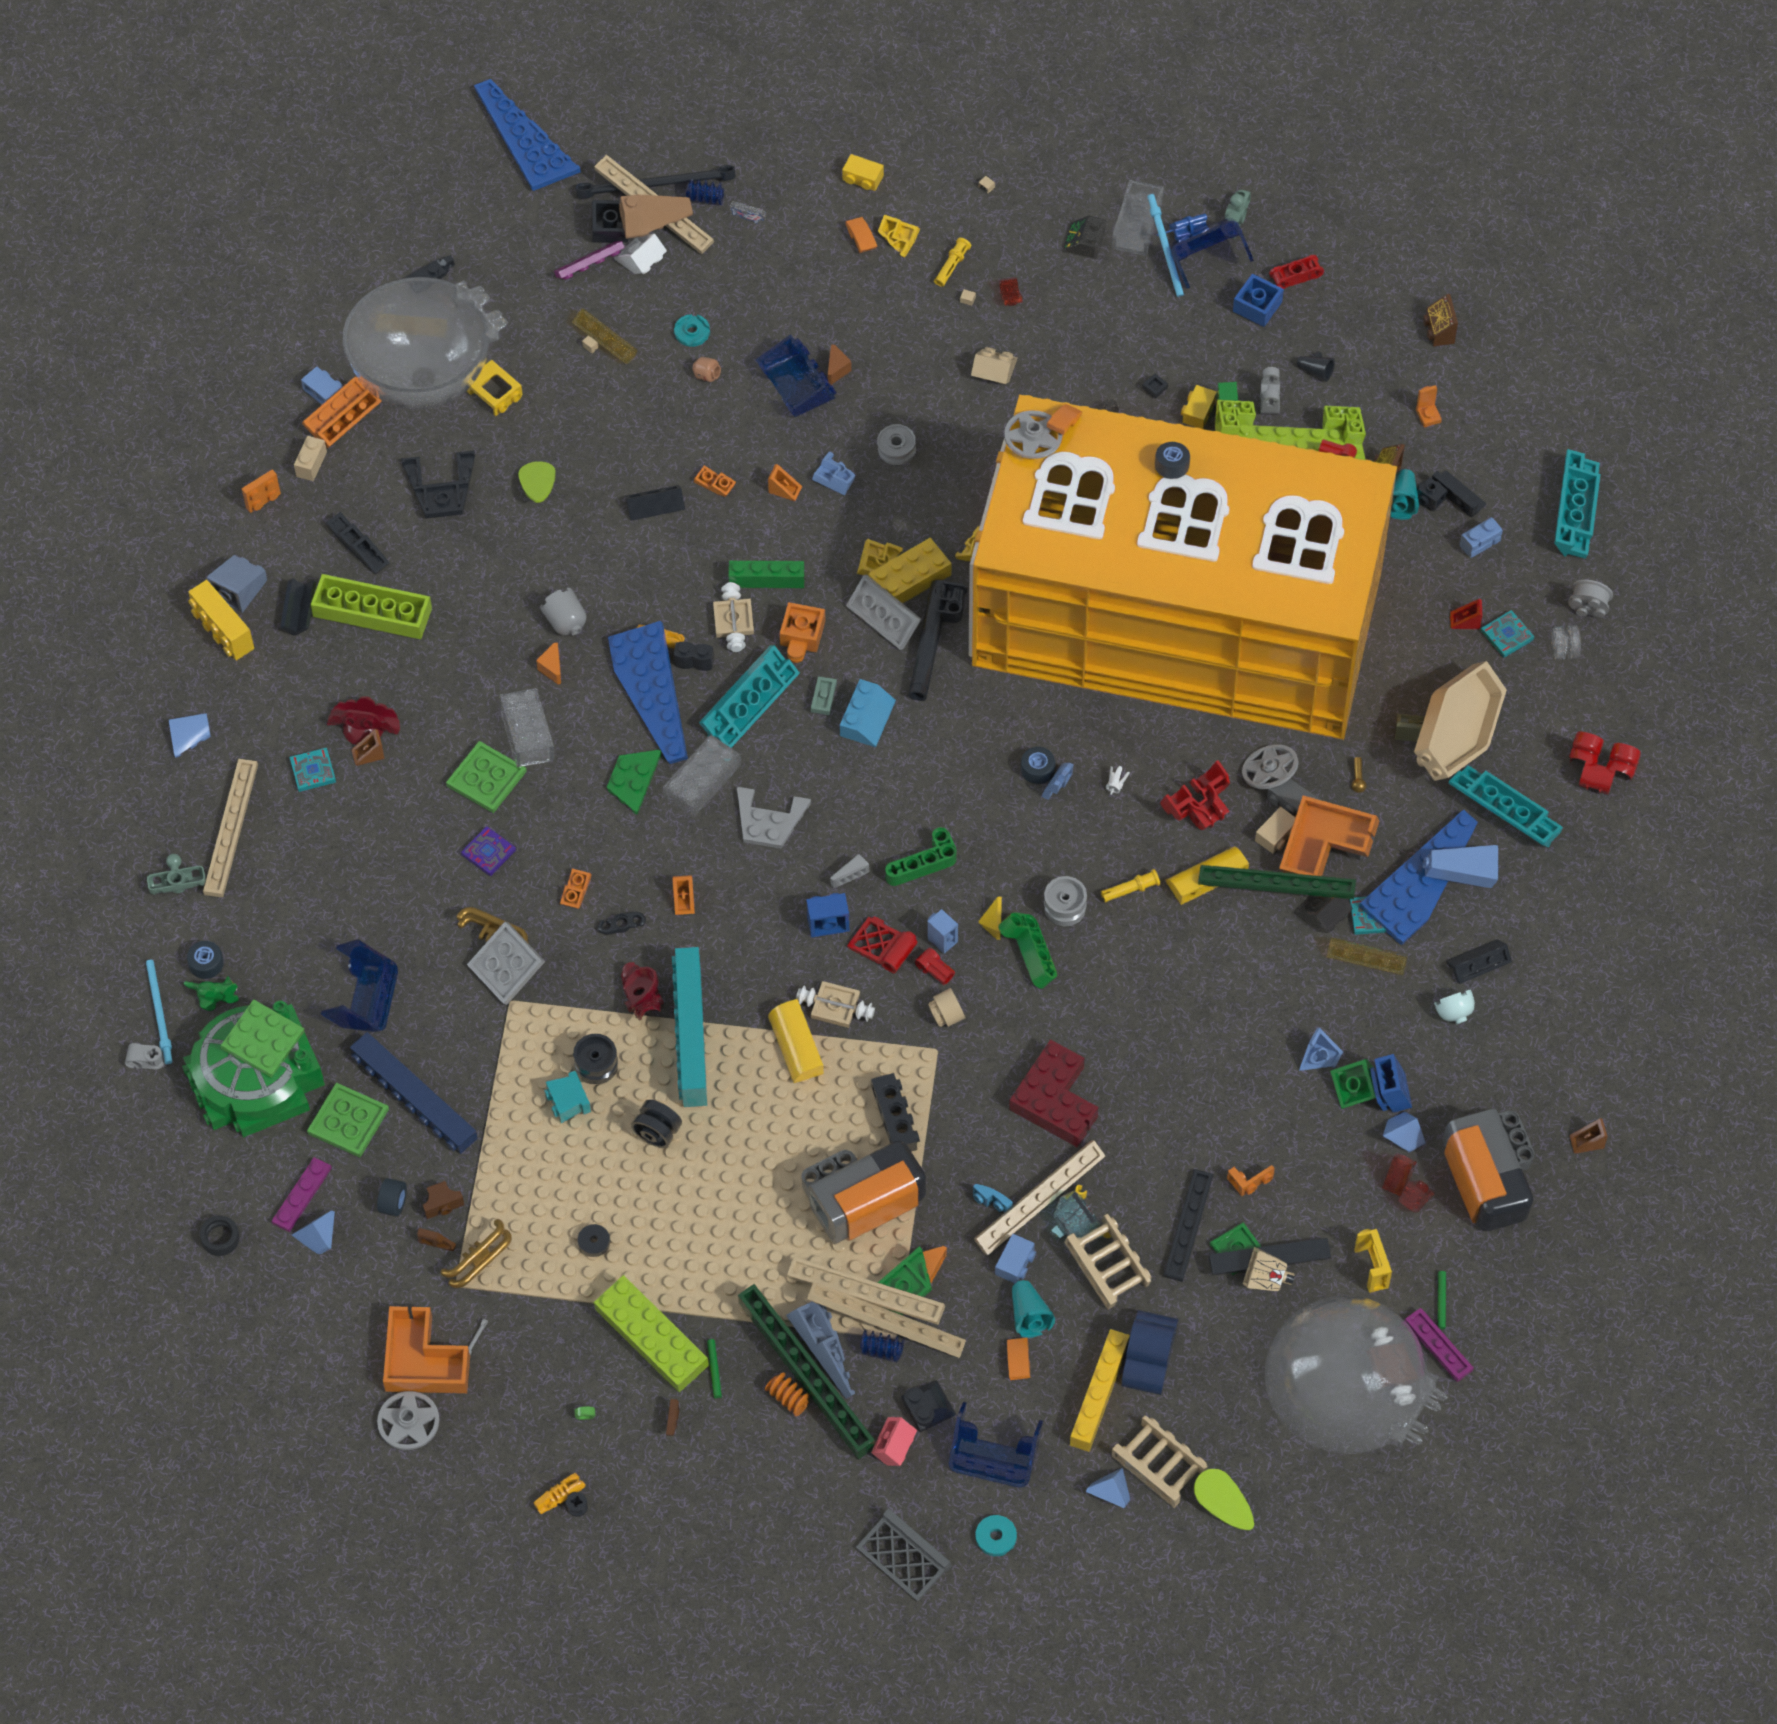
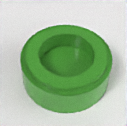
(584, 1413)

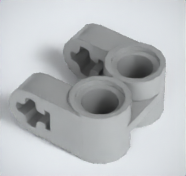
(1270, 391)

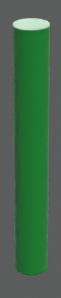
(1441, 1300)
(714, 1368)

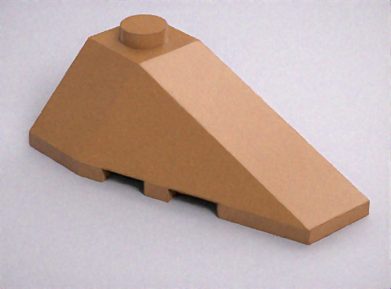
(651, 212)

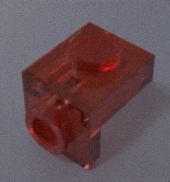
(1009, 291)

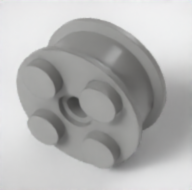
(1590, 598)

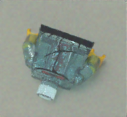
(1075, 1216)

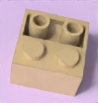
(994, 365)

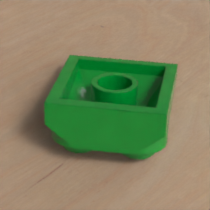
(1353, 1083)

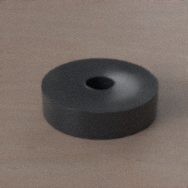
(594, 1232)

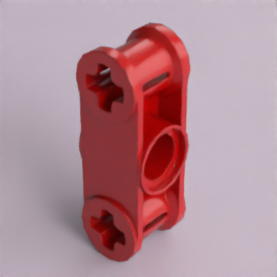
(1305, 267)

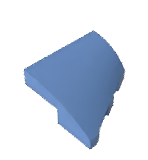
(834, 475)
(188, 732)
(1059, 780)

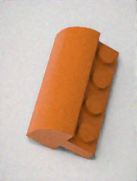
(341, 412)

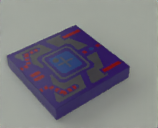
(488, 851)

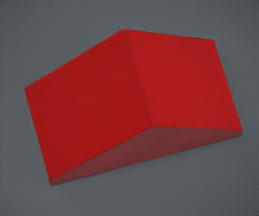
(1467, 616)

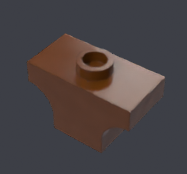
(441, 1200)

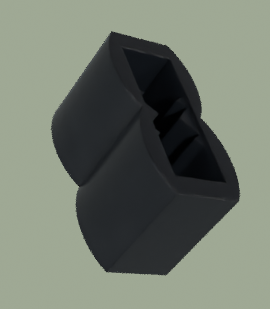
(693, 656)

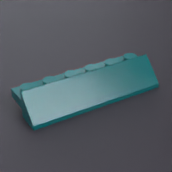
(1577, 504)
(749, 697)
(1507, 804)

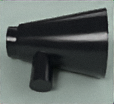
(1317, 365)

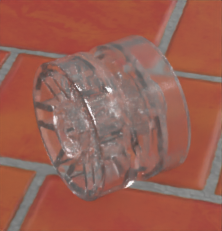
(1565, 642)

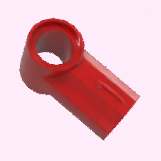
(1337, 449)
(932, 964)

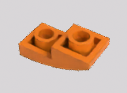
(862, 234)
(1064, 418)
(712, 481)
(575, 889)
(1018, 1358)

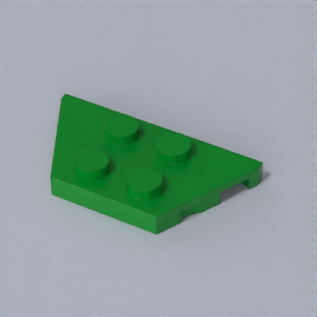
(632, 777)
(910, 1276)

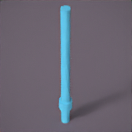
(1155, 212)
(165, 1043)

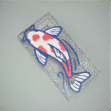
(748, 213)

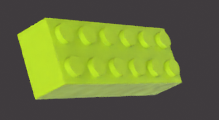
(371, 606)
(651, 1333)

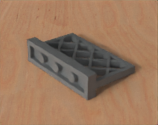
(914, 1540)

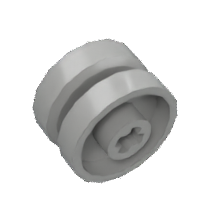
(1065, 901)

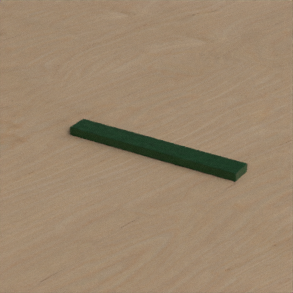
(1277, 882)

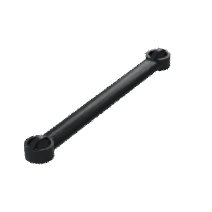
(724, 173)

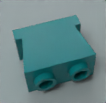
(567, 1097)

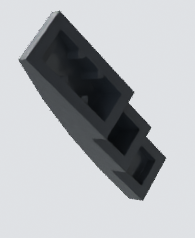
(357, 543)

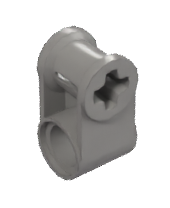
(143, 1056)

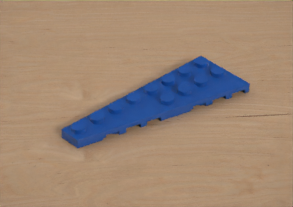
(532, 149)

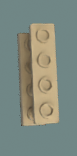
(1098, 1278)
(1155, 1480)

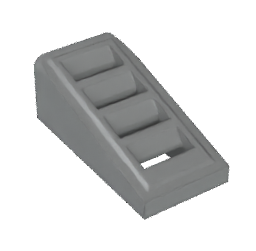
(853, 869)

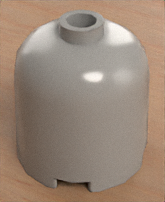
(564, 612)

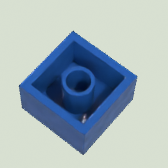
(1258, 300)
(828, 915)

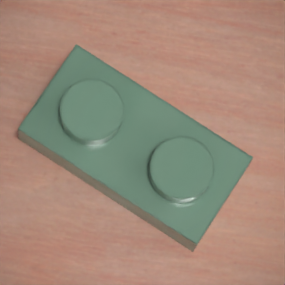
(823, 695)

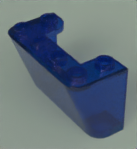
(796, 376)

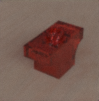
(1399, 1174)
(1416, 1195)

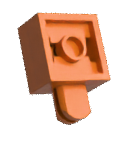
(801, 630)

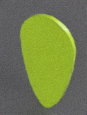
(537, 480)
(1223, 1499)

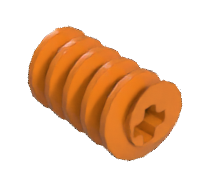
(788, 1394)

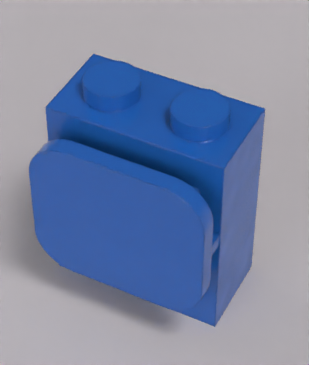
(1390, 1084)

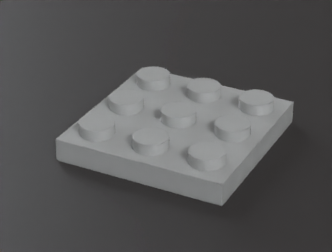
(506, 963)

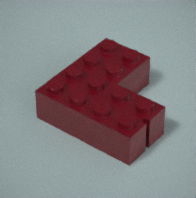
(1046, 1096)

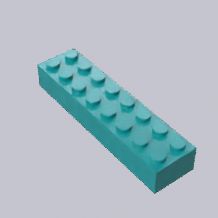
(689, 1027)

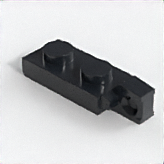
(436, 269)

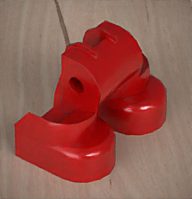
(1600, 777)
(1208, 810)

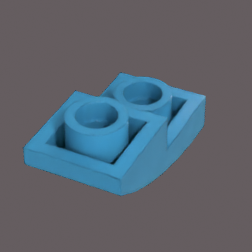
(987, 1195)

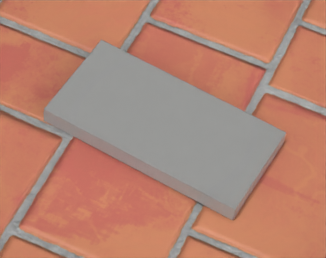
(883, 612)

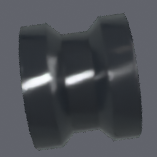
(580, 1507)

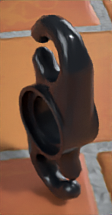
(616, 929)

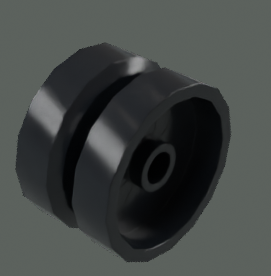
(595, 1059)
(656, 1123)

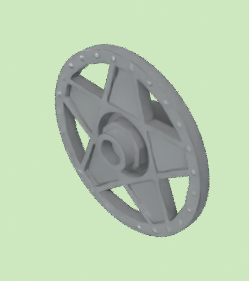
(1032, 435)
(1270, 767)
(408, 1420)

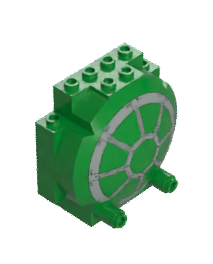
(238, 1092)

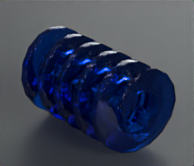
(705, 192)
(881, 1346)

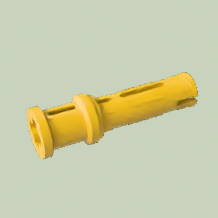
(956, 256)
(1138, 883)

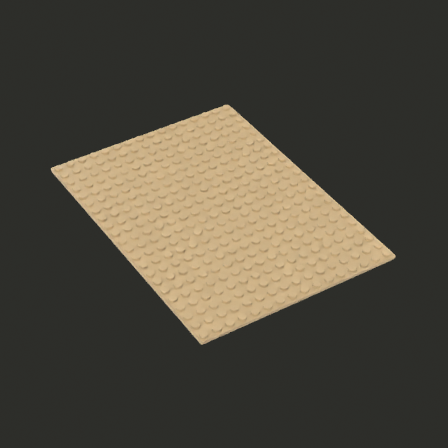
(713, 1205)

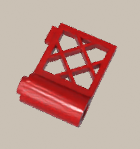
(896, 949)

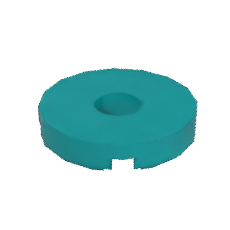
(691, 339)
(1000, 1524)

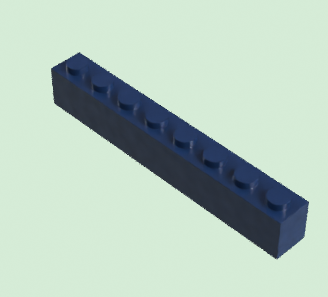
(413, 1093)

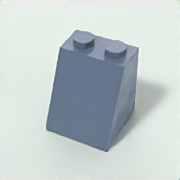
(238, 582)

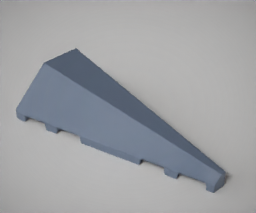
(815, 1328)

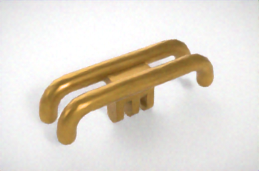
(488, 921)
(479, 1257)

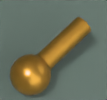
(1358, 785)

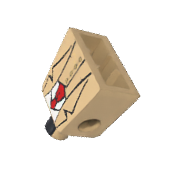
(1266, 1272)

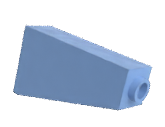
(1464, 865)

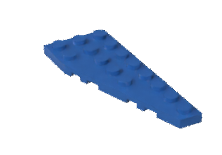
(645, 672)
(1408, 896)

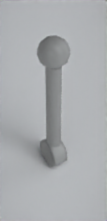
(484, 1322)

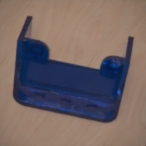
(1205, 238)
(372, 992)
(989, 1459)

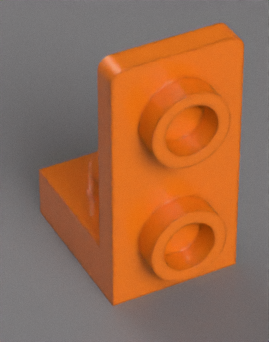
(1426, 406)
(1243, 1186)

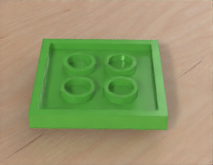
(486, 777)
(262, 1038)
(348, 1120)

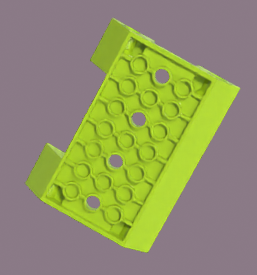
(1340, 426)

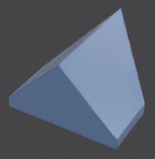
(1320, 1052)
(1404, 1131)
(318, 1233)
(1111, 1488)

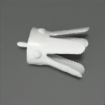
(1114, 784)

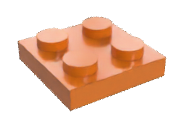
(261, 491)

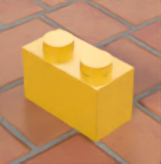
(862, 172)
(1199, 406)

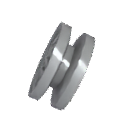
(894, 453)

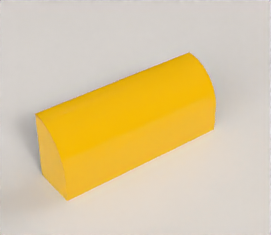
(1185, 884)
(796, 1041)

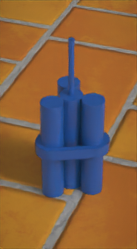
(1187, 225)

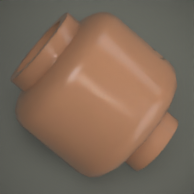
(706, 369)

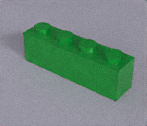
(767, 574)

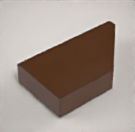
(435, 1239)
(672, 1417)

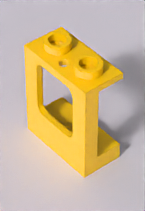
(499, 405)
(1380, 1276)

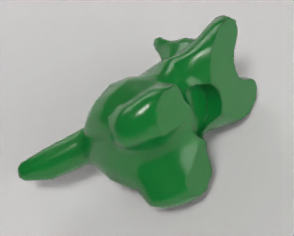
(212, 992)

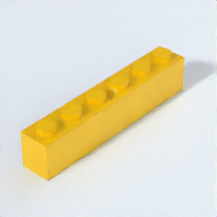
(1099, 1390)

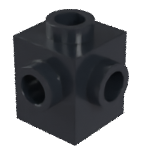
(1431, 494)

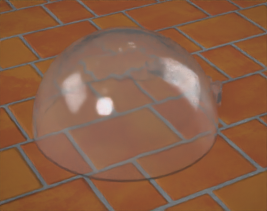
(420, 341)
(1349, 1376)

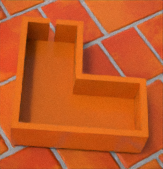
(1324, 826)
(416, 1364)

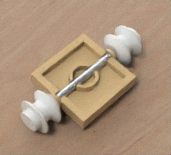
(733, 617)
(835, 1004)

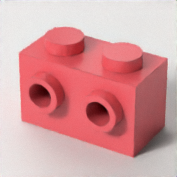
(894, 1441)

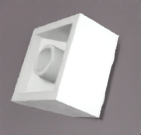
(641, 254)

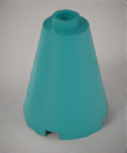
(1405, 496)
(1030, 1311)

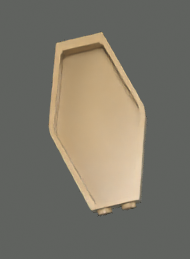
(1460, 721)

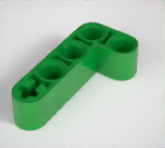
(899, 872)
(1032, 947)

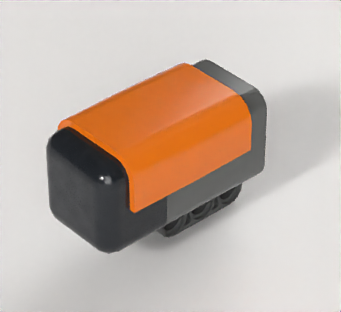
(1490, 1167)
(865, 1191)

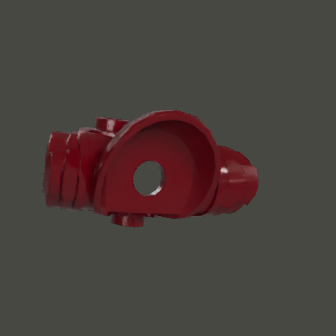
(362, 717)
(641, 978)

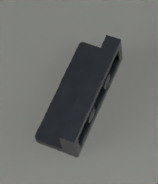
(1459, 493)
(655, 502)
(297, 606)
(1480, 960)

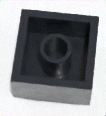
(607, 222)

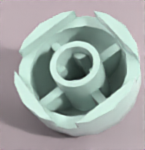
(1456, 1007)

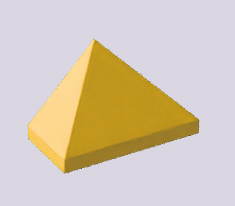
(992, 918)

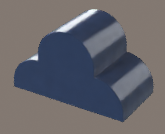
(1149, 1352)

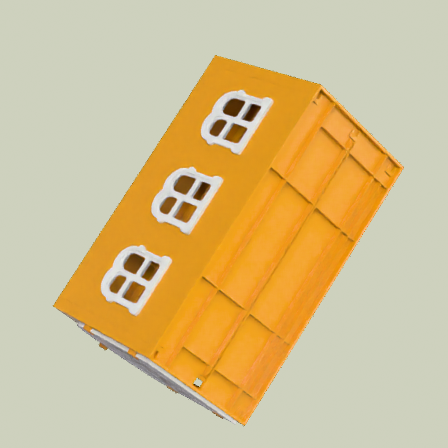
(1190, 592)

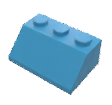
(867, 713)

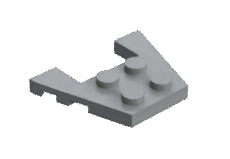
(768, 826)

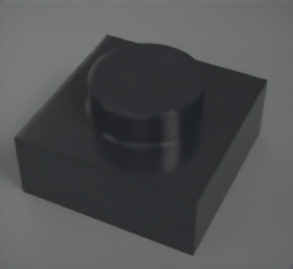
(1155, 385)

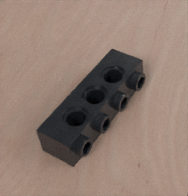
(885, 1086)

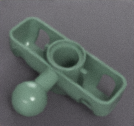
(1238, 206)
(168, 877)

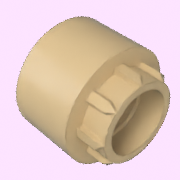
(946, 1008)

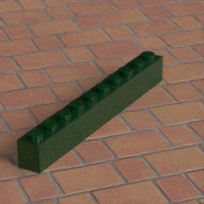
(806, 1371)

